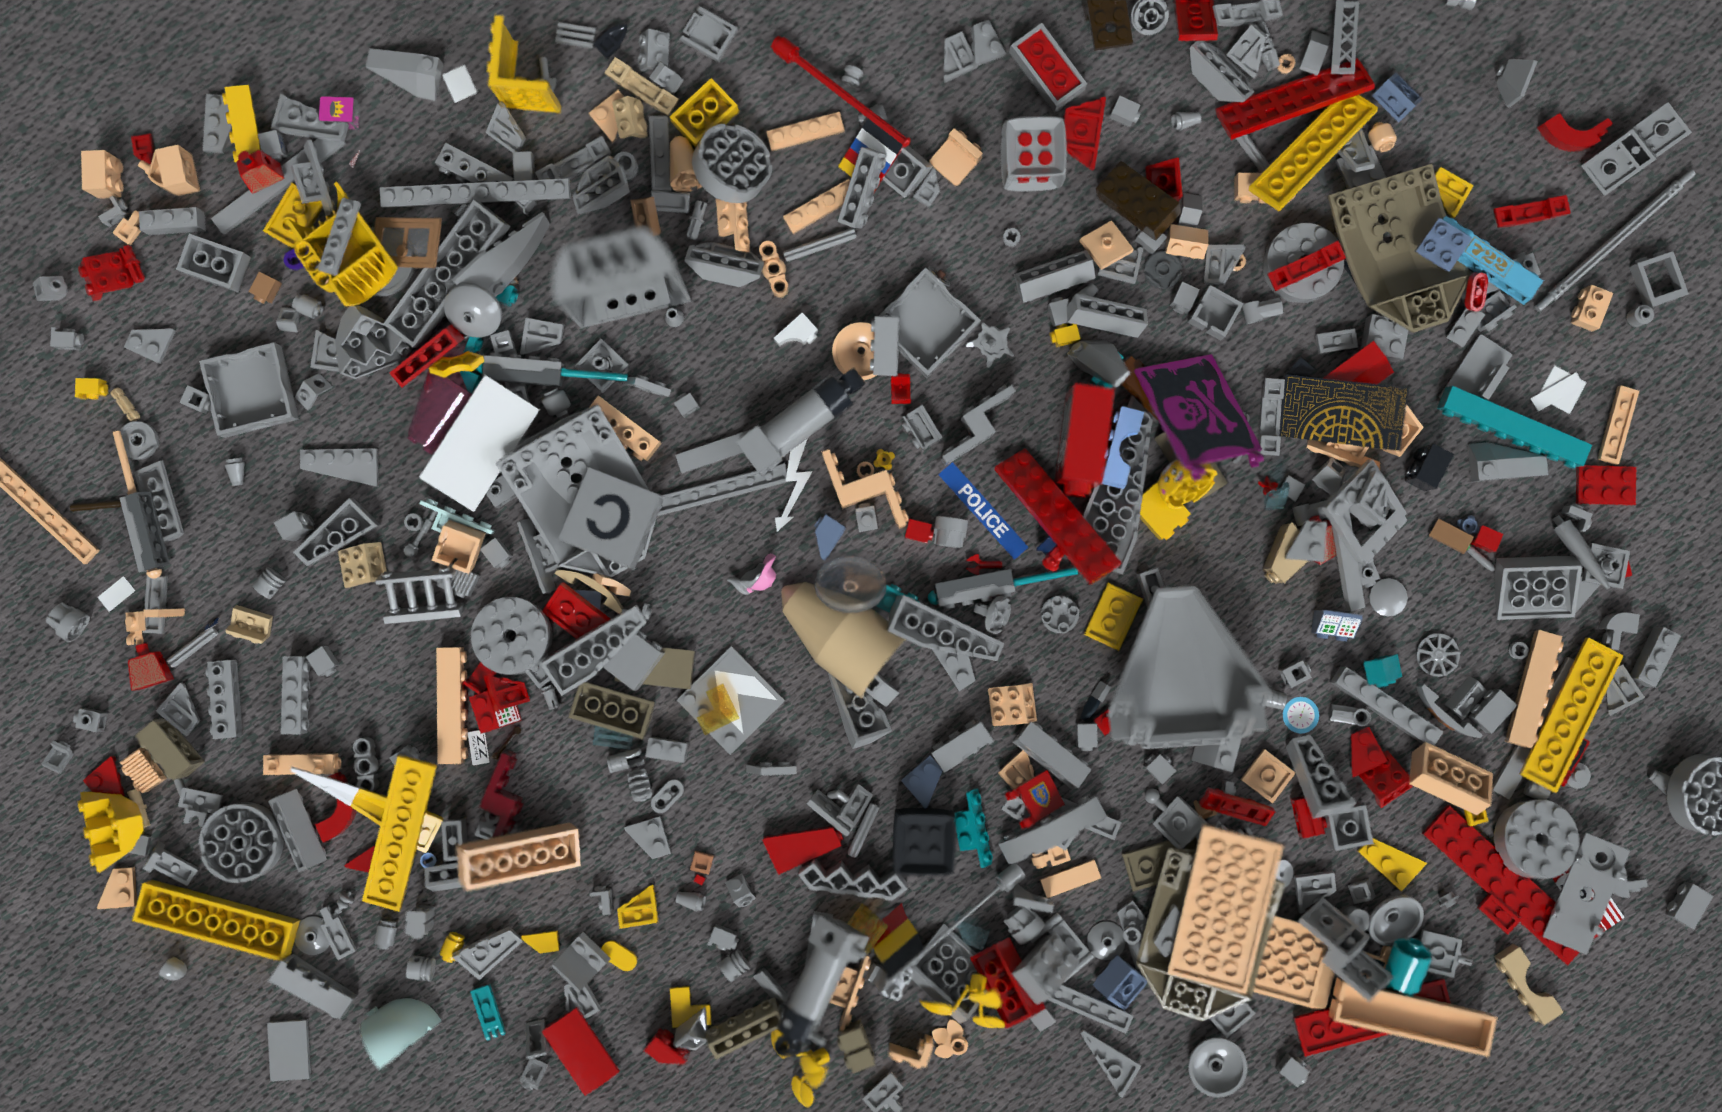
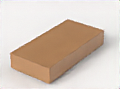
(1451, 536)

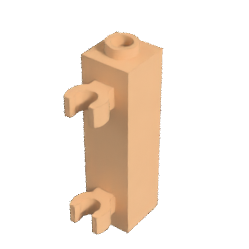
(313, 762)

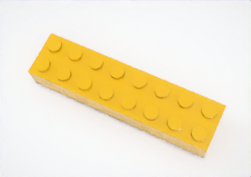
(216, 920)

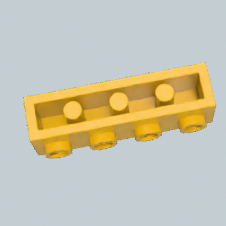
(242, 119)

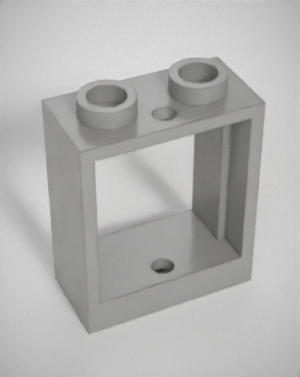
(1643, 285)

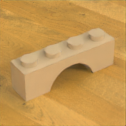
(1515, 964)

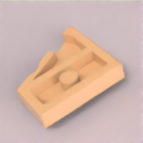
(120, 889)

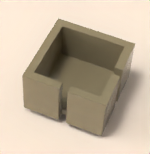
(856, 1046)

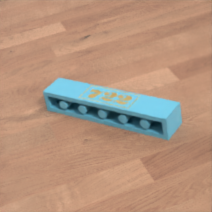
(1500, 269)

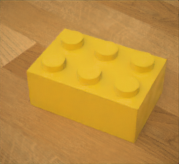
(703, 111)

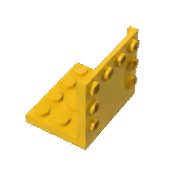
(512, 91)

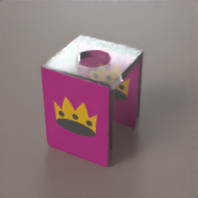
(340, 110)

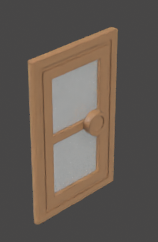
(410, 240)

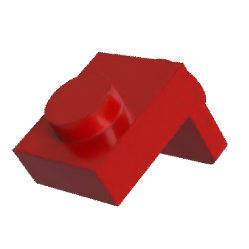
(900, 389)

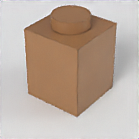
(264, 288)

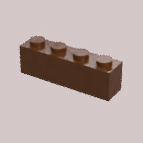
(1134, 387)

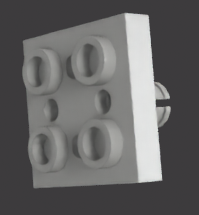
(596, 360)
(1613, 566)

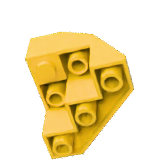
(111, 826)

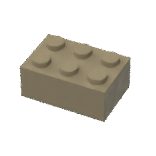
(169, 749)

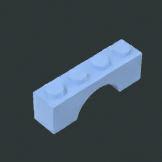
(1128, 424)

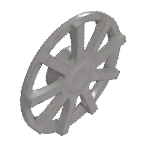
(1438, 655)

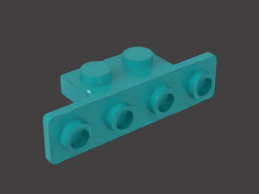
(972, 829)

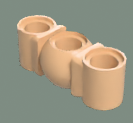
(773, 259)

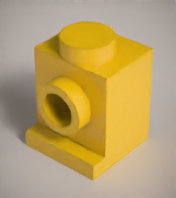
(1065, 335)
(90, 388)

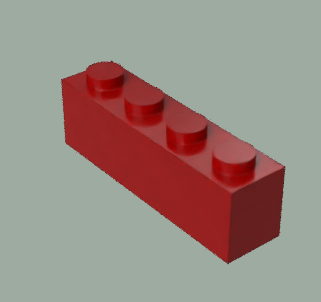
(426, 355)

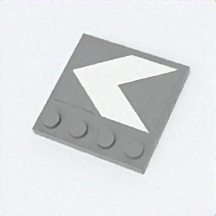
(748, 691)

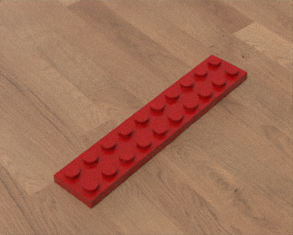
(1486, 868)

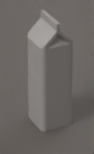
(524, 170)

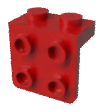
(104, 274)

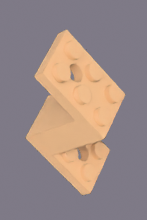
(865, 489)

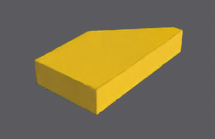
(543, 942)

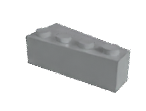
(1317, 779)
(313, 986)

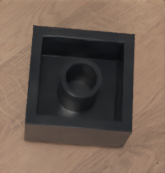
(1428, 467)

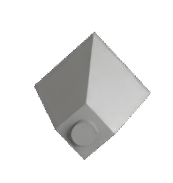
(1514, 79)

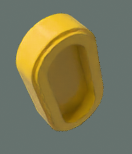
(620, 955)

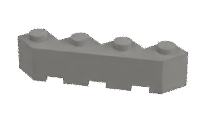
(841, 881)

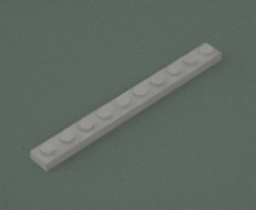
(482, 192)

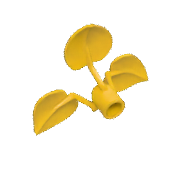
(977, 995)
(812, 1067)

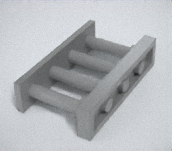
(414, 612)

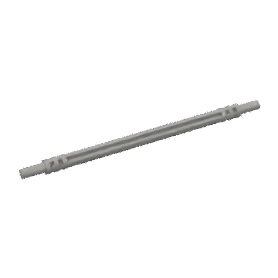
(1615, 240)

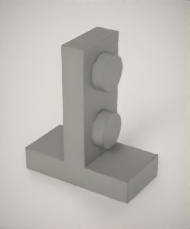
(170, 864)

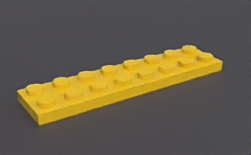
(1312, 150)
(1571, 715)
(399, 832)

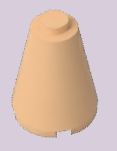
(681, 169)

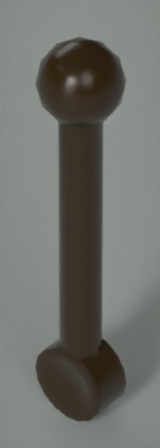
(517, 730)

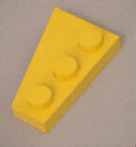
(1392, 863)

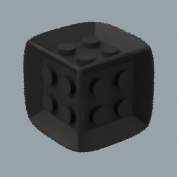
(924, 842)

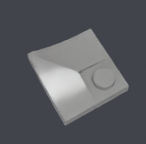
(1026, 899)

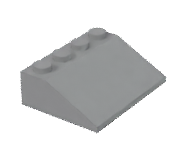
(1536, 587)
(946, 971)

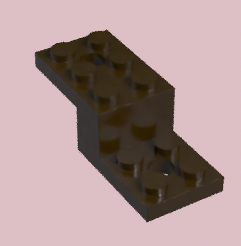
(1105, 12)

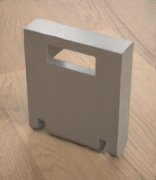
(705, 33)

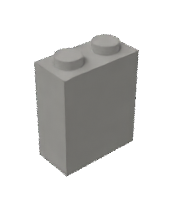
(635, 660)

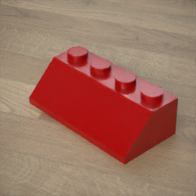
(997, 966)

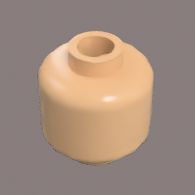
(1382, 137)

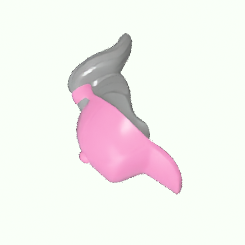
(756, 579)

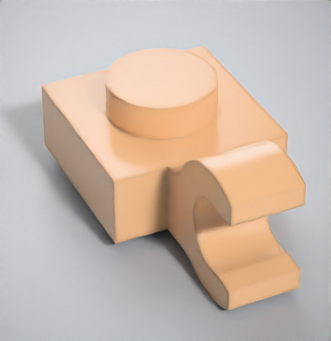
(128, 229)
(135, 625)

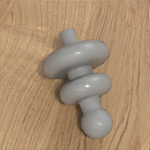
(345, 898)

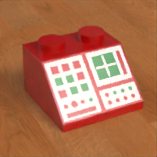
(487, 718)

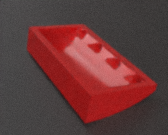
(580, 1051)

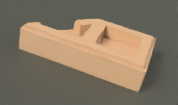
(163, 612)

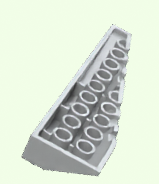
(1116, 511)

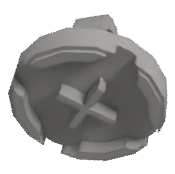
(996, 614)

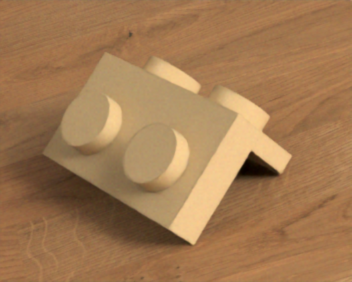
(630, 117)
(250, 624)

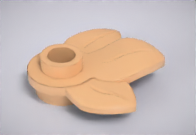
(947, 1038)

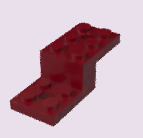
(499, 800)

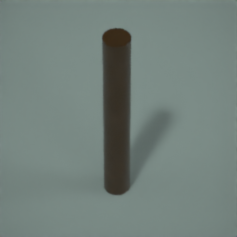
(95, 505)

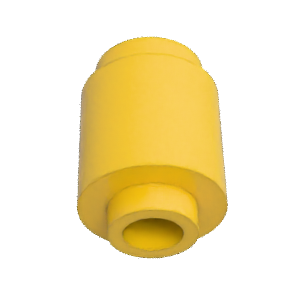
(452, 943)

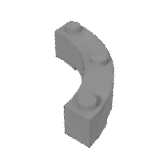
(1052, 831)

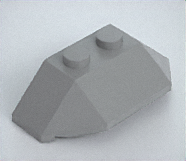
(1218, 73)
(600, 186)
(724, 264)

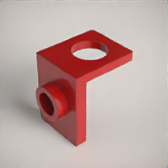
(476, 681)

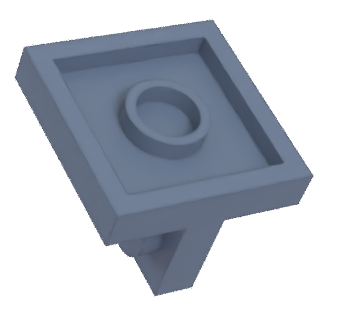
(1397, 97)

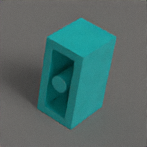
(1383, 670)

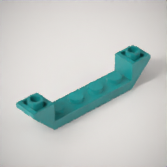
(475, 344)

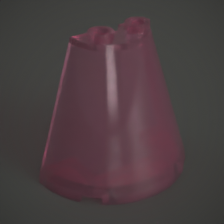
(436, 411)

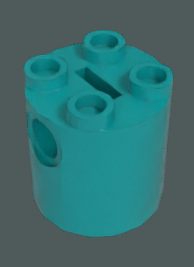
(1408, 965)

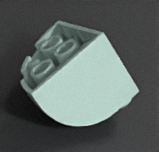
(395, 1027)

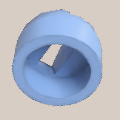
(426, 856)

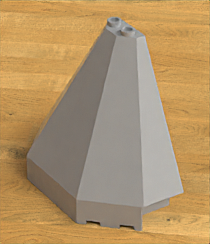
(1186, 673)

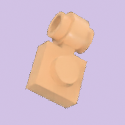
(1055, 855)

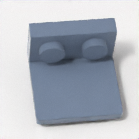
(1443, 245)

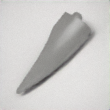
(1579, 548)

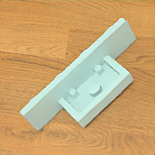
(447, 513)

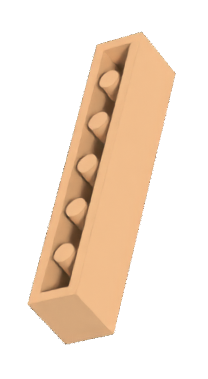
(1534, 688)
(450, 705)

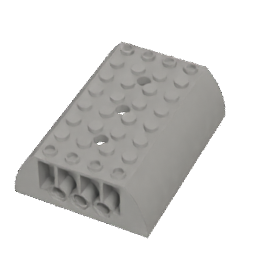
(614, 270)

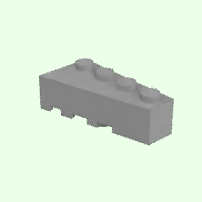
(340, 529)

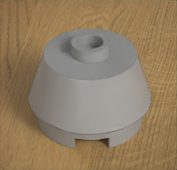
(1149, 16)

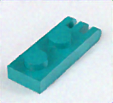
(487, 1011)

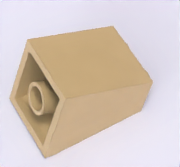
(1276, 566)

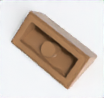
(646, 214)

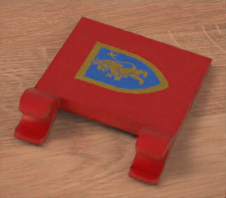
(1038, 796)

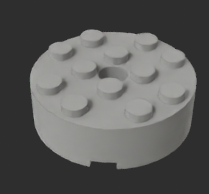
(731, 163)
(1293, 245)
(492, 630)
(1696, 794)
(1532, 821)
(221, 846)

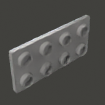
(1481, 368)

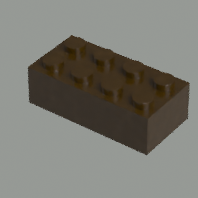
(1138, 200)

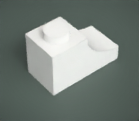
(798, 330)

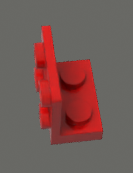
(1387, 780)

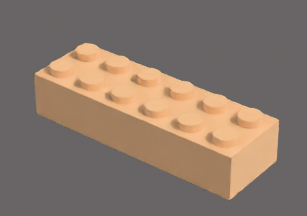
(518, 856)

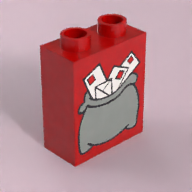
(1083, 439)

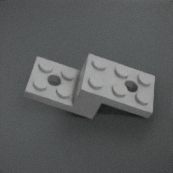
(1636, 148)
(977, 424)
(1345, 950)

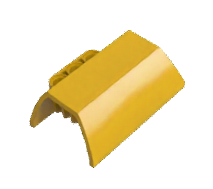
(365, 263)

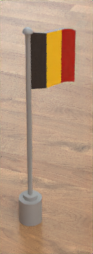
(900, 942)

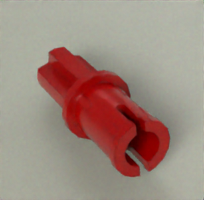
(132, 263)

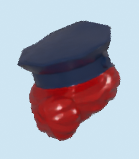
(1052, 552)

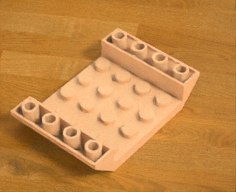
(1294, 966)

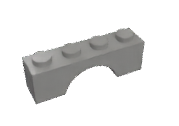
(1331, 479)

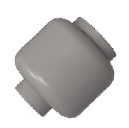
(556, 402)

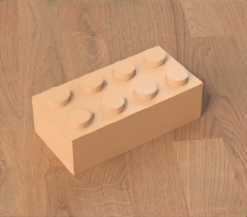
(1451, 778)

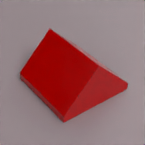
(1167, 177)

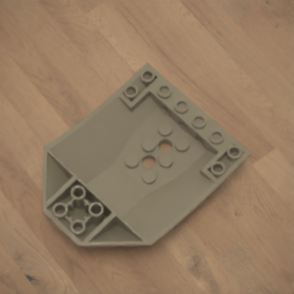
(1392, 274)
(1175, 992)

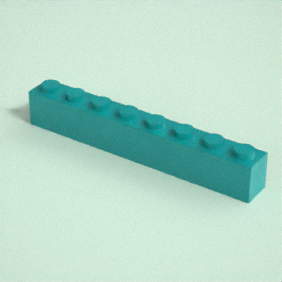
(1514, 426)

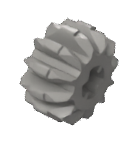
(639, 785)

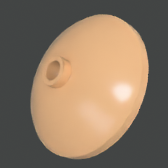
(846, 347)

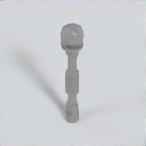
(411, 549)

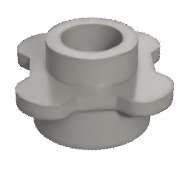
(1448, 900)

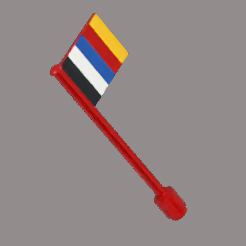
(874, 134)

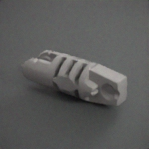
(1269, 54)

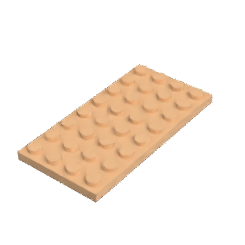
(1225, 908)

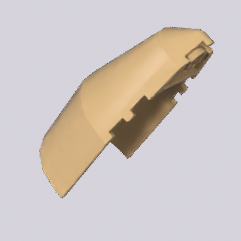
(842, 643)

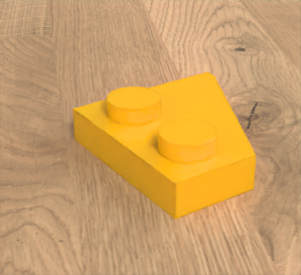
(639, 910)

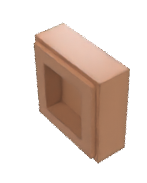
(702, 862)

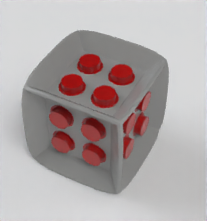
(1033, 153)

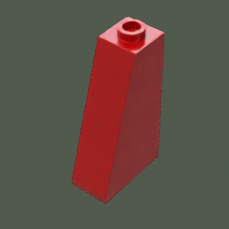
(798, 847)

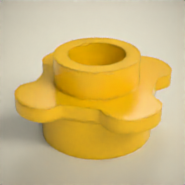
(885, 464)

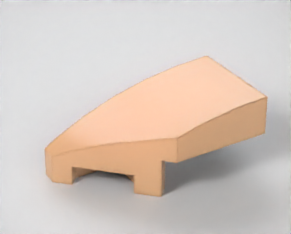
(614, 586)

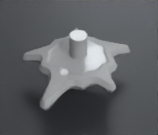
(991, 342)

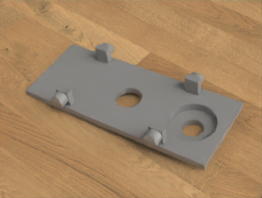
(1576, 920)

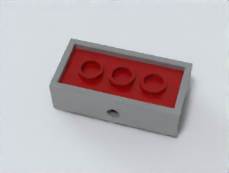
(1047, 67)

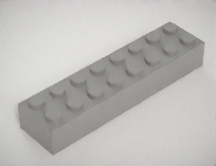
(423, 303)

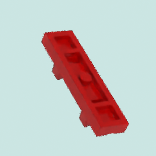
(1237, 807)

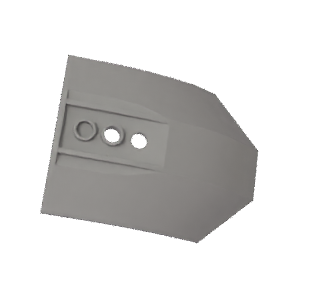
(546, 484)

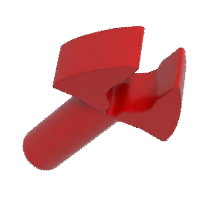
(983, 564)

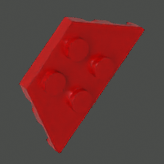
(1083, 131)

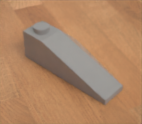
(410, 71)
(1099, 360)
(1501, 462)
(860, 716)

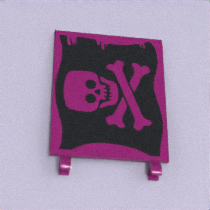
(1198, 413)

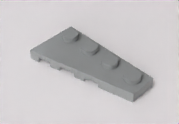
(300, 120)

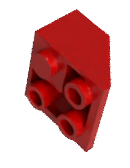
(663, 1050)

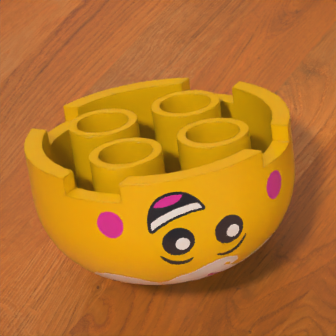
(1178, 487)

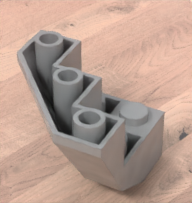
(367, 343)

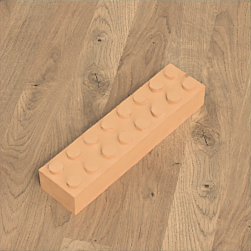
(1415, 1018)

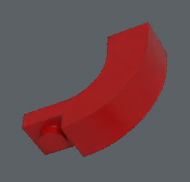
(1564, 137)
(341, 817)

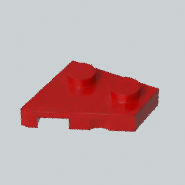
(505, 692)

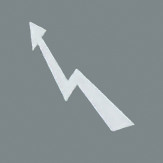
(800, 477)

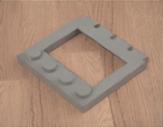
(1345, 499)

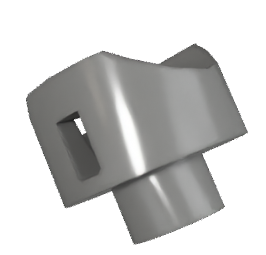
(1579, 777)

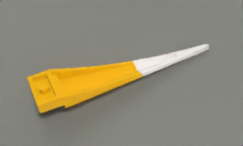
(370, 804)

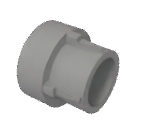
(950, 531)
(67, 621)
(1023, 924)

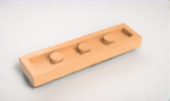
(805, 131)
(817, 207)
(1618, 425)

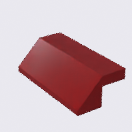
(1365, 366)

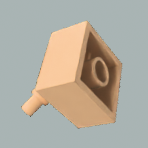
(172, 170)

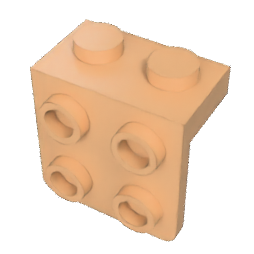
(956, 157)

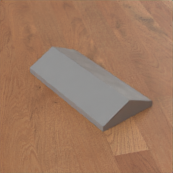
(155, 479)

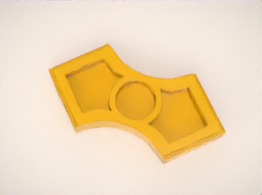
(465, 362)

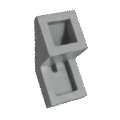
(1315, 52)

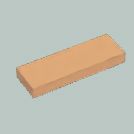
(1070, 878)

